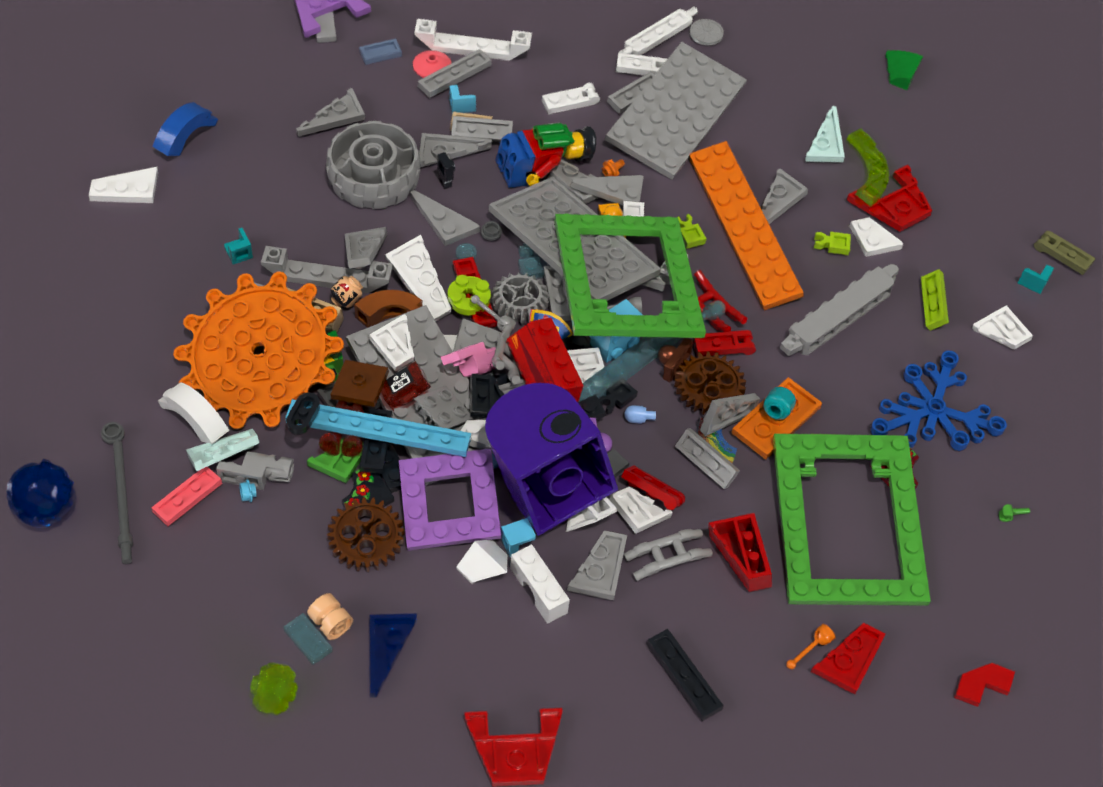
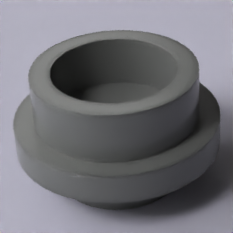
(491, 231)
(112, 432)

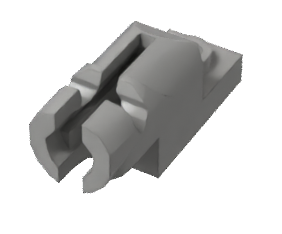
(257, 469)

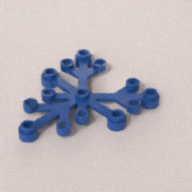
(971, 419)

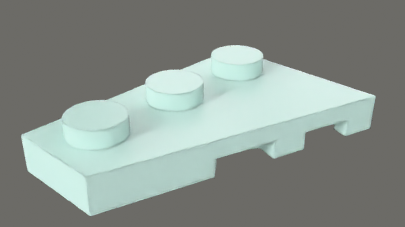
(208, 454)

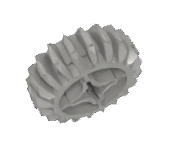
(519, 293)

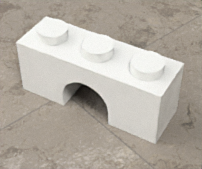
(548, 594)

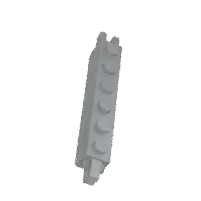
(840, 311)

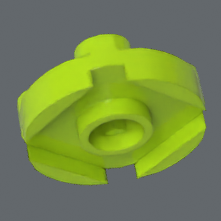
(468, 284)

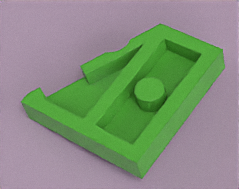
(336, 466)

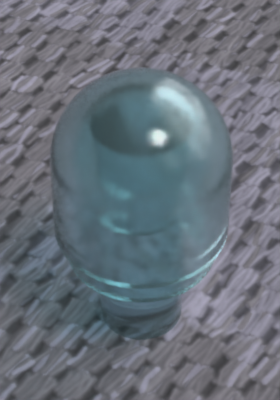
(713, 310)

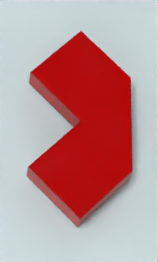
(990, 676)

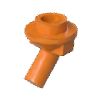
(611, 169)

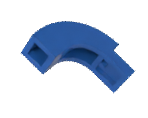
(180, 125)

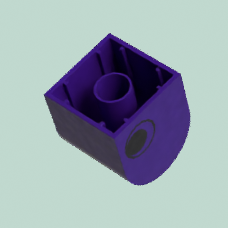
(548, 454)

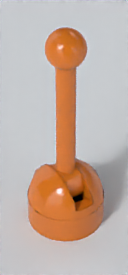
(822, 635)

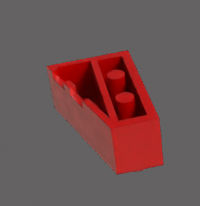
(743, 549)

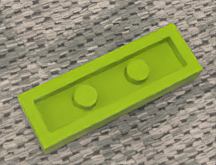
(934, 299)

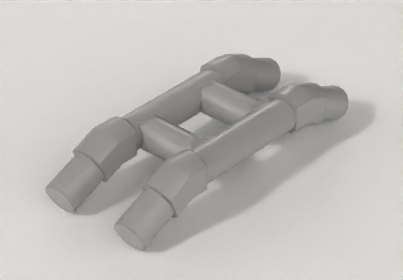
(500, 360)
(662, 563)

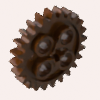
(704, 372)
(349, 522)

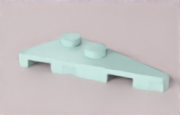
(828, 142)

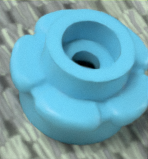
(247, 491)

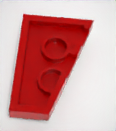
(851, 659)

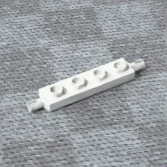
(659, 32)

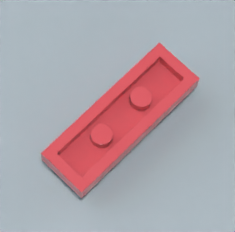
(186, 495)

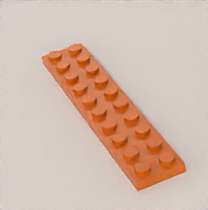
(746, 226)

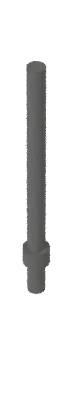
(125, 539)

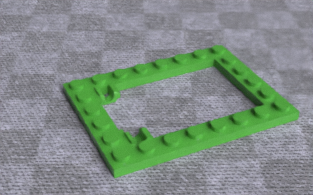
(590, 316)
(888, 450)

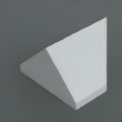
(591, 514)
(483, 561)

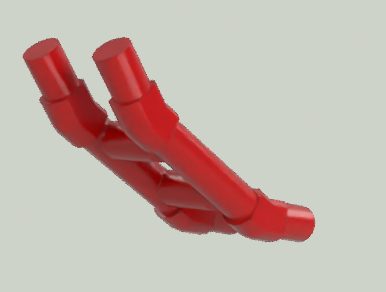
(711, 293)

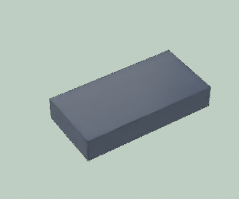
(380, 51)

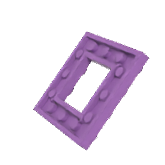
(426, 534)

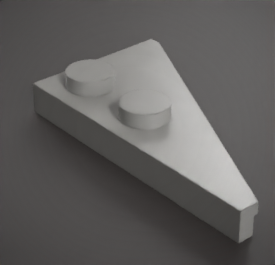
(336, 114)
(452, 145)
(782, 195)

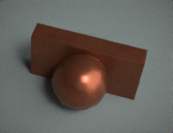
(673, 357)

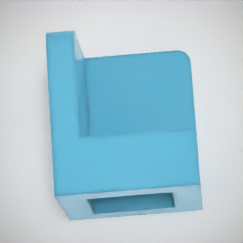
(463, 103)
(516, 534)

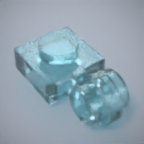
(529, 264)

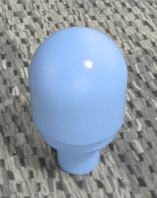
(638, 414)

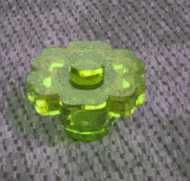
(274, 688)

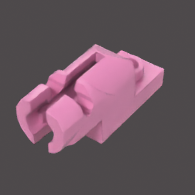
(471, 359)

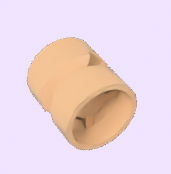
(327, 612)

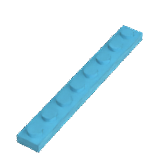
(391, 430)

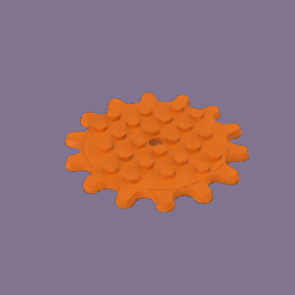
(254, 317)

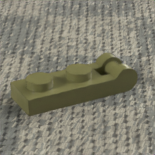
(1064, 252)

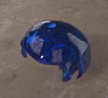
(40, 493)

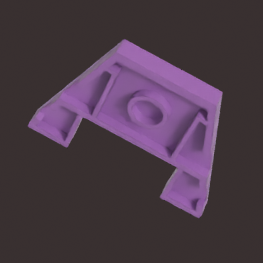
(314, 8)

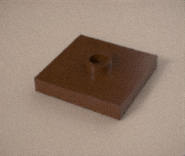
(359, 383)

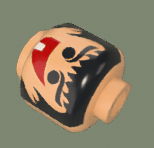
(346, 291)

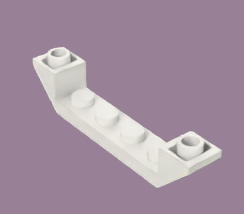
(465, 45)

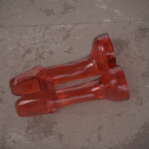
(351, 444)

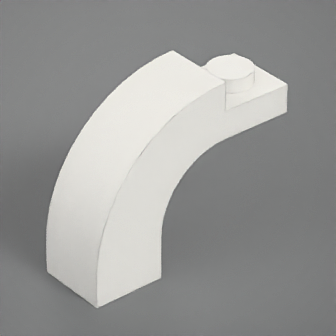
(195, 411)

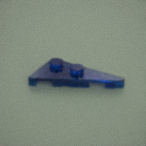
(387, 640)

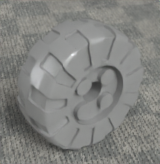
(373, 164)

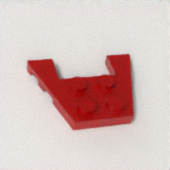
(900, 207)
(515, 758)

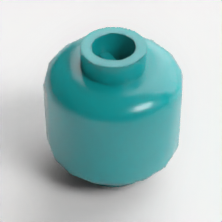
(779, 403)

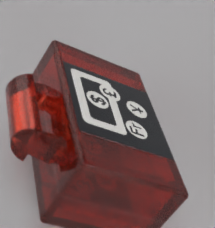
(405, 386)

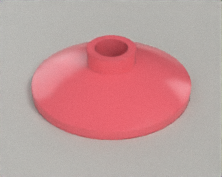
(430, 62)

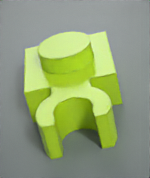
(691, 234)
(835, 242)

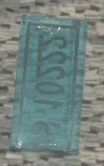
(308, 639)

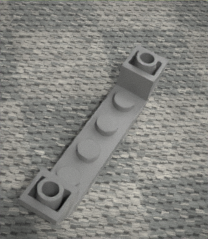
(276, 260)

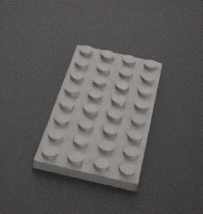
(676, 110)
(610, 260)
(428, 348)

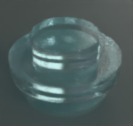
(466, 250)

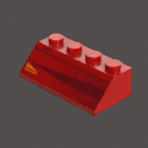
(544, 357)

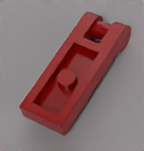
(725, 343)
(654, 487)

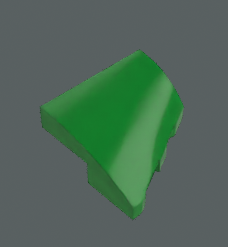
(902, 67)

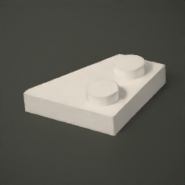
(1004, 328)
(586, 362)
(638, 509)

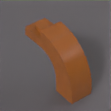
(385, 305)

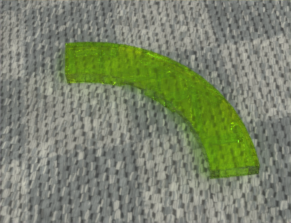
(876, 166)

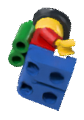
(542, 151)

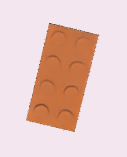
(759, 428)

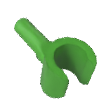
(1007, 512)

